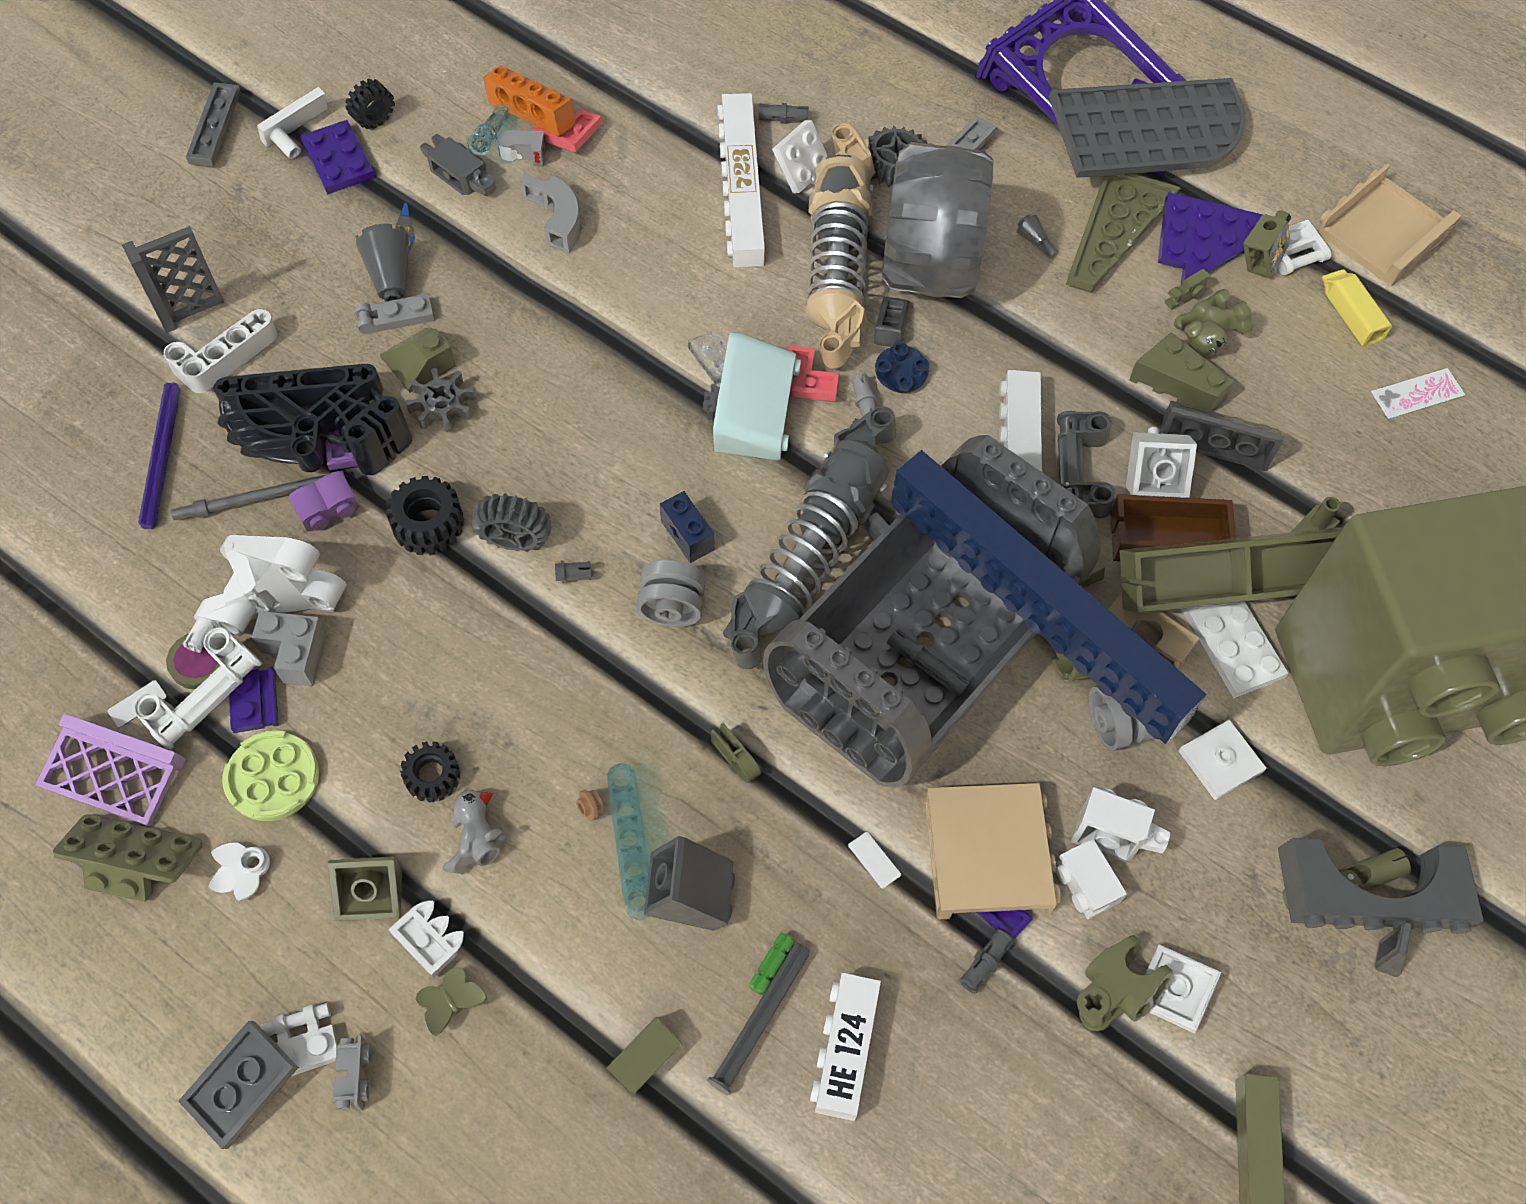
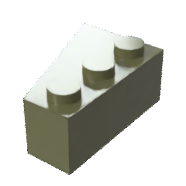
(1182, 373)

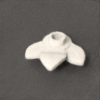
(236, 872)

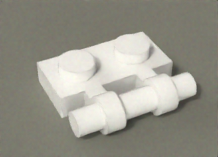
(308, 1049)

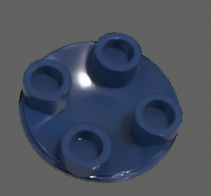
(901, 368)

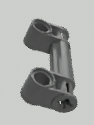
(1071, 440)

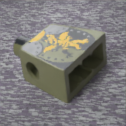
(1267, 244)

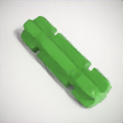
(771, 963)

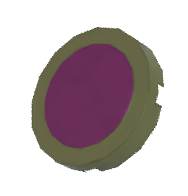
(189, 667)

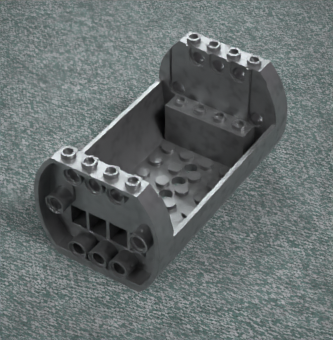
(835, 656)

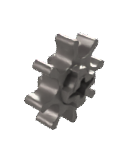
(440, 400)

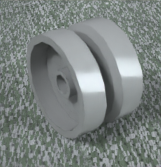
(671, 593)
(1113, 724)

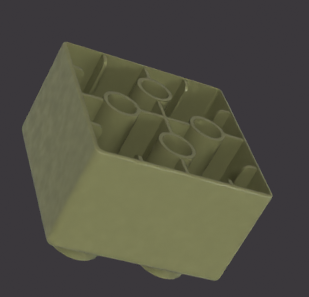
(1415, 628)

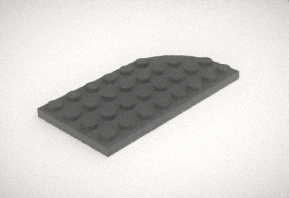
(1149, 125)

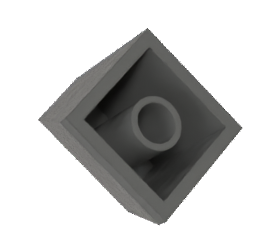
(689, 885)

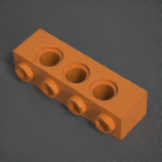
(530, 100)

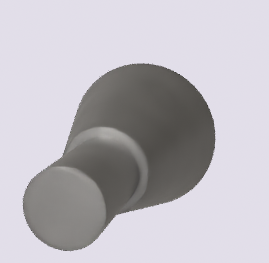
(1033, 231)

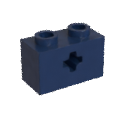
(687, 526)

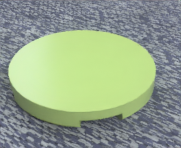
(271, 776)

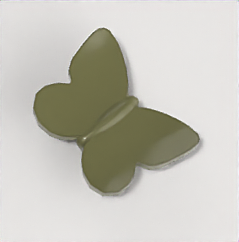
(448, 999)

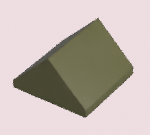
(365, 888)

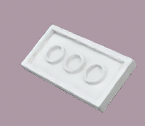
(1236, 646)

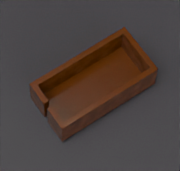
(1163, 520)

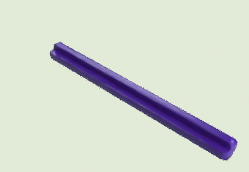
(159, 456)

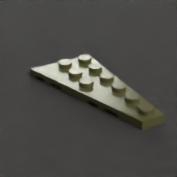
(1118, 218)

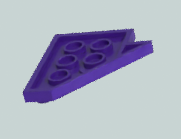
(1202, 234)

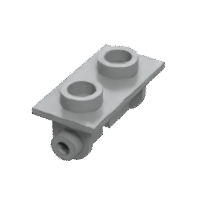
(353, 1087)

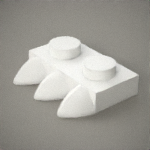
(425, 938)

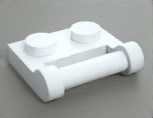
(1302, 237)

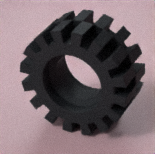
(363, 95)
(425, 755)

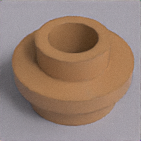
(589, 804)

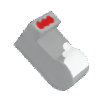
(522, 146)

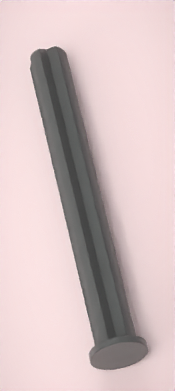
(759, 1019)

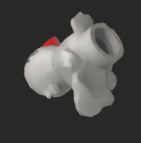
(478, 840)

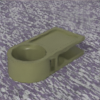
(735, 754)

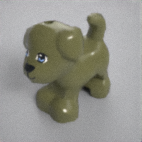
(1211, 321)

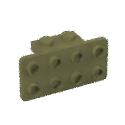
(125, 856)

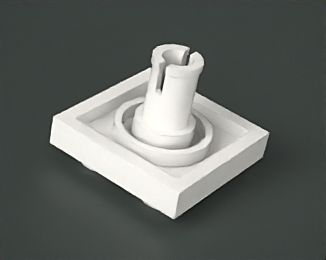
(799, 155)

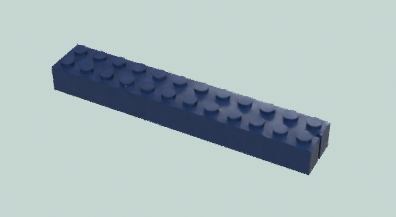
(1046, 598)

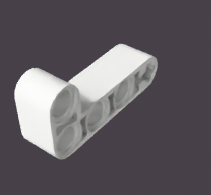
(223, 354)

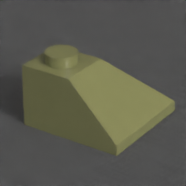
(418, 356)

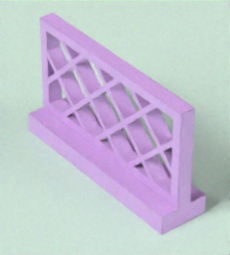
(120, 744)

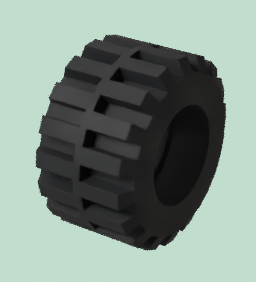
(421, 496)

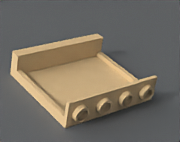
(1385, 227)
(990, 849)

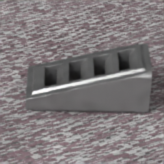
(891, 323)
(1393, 950)

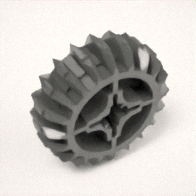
(885, 151)
(511, 522)

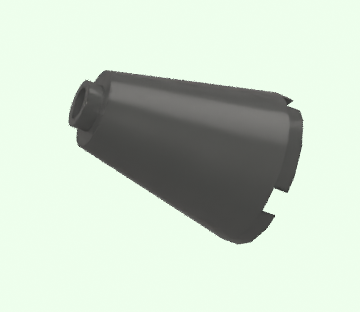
(385, 258)

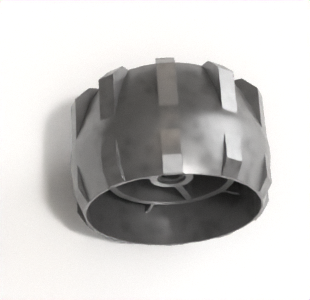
(937, 220)

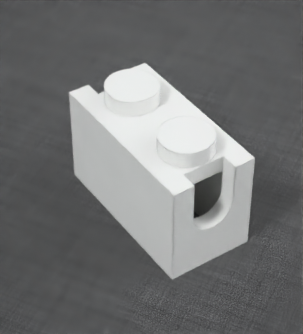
(1089, 879)

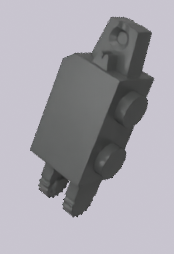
(458, 166)

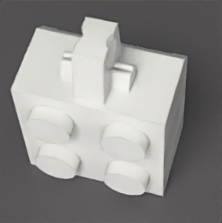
(1118, 825)

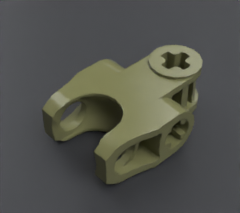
(1118, 988)

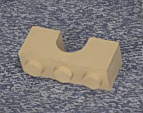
(1171, 639)

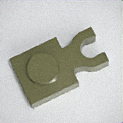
(1191, 288)

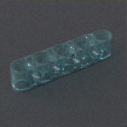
(628, 826)

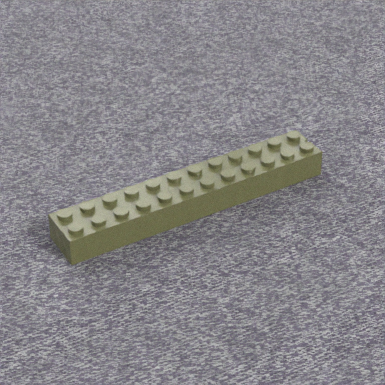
(1221, 570)

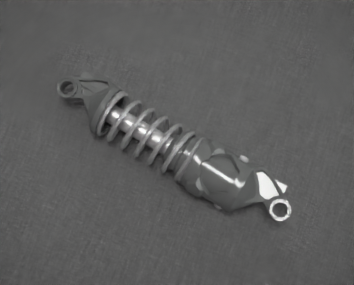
(833, 507)

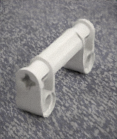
(169, 723)

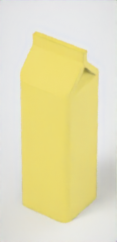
(1356, 307)

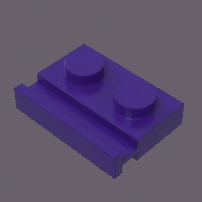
(254, 702)

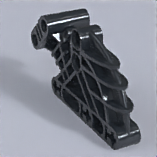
(268, 421)

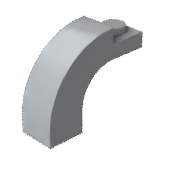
(564, 225)

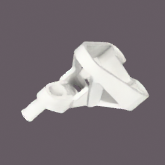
(268, 577)

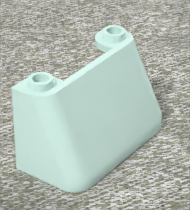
(754, 398)

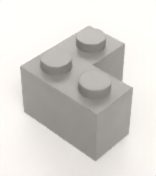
(295, 641)

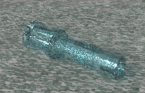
(486, 134)

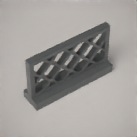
(157, 292)

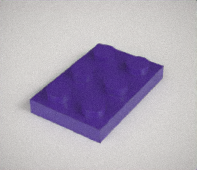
(337, 157)

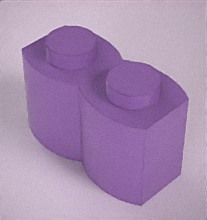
(324, 501)

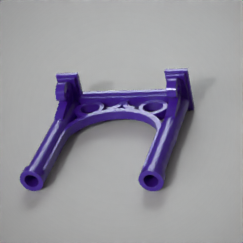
(1009, 66)

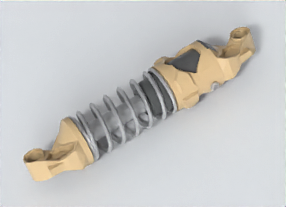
(840, 218)

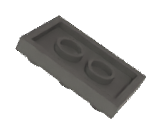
(238, 1084)

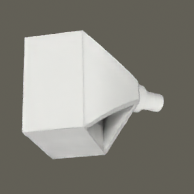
(1161, 464)

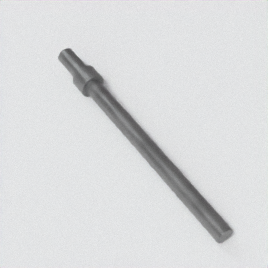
(203, 508)

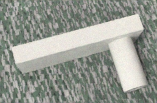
(278, 126)

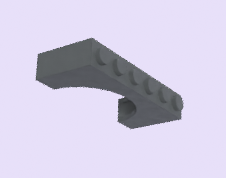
(1323, 895)

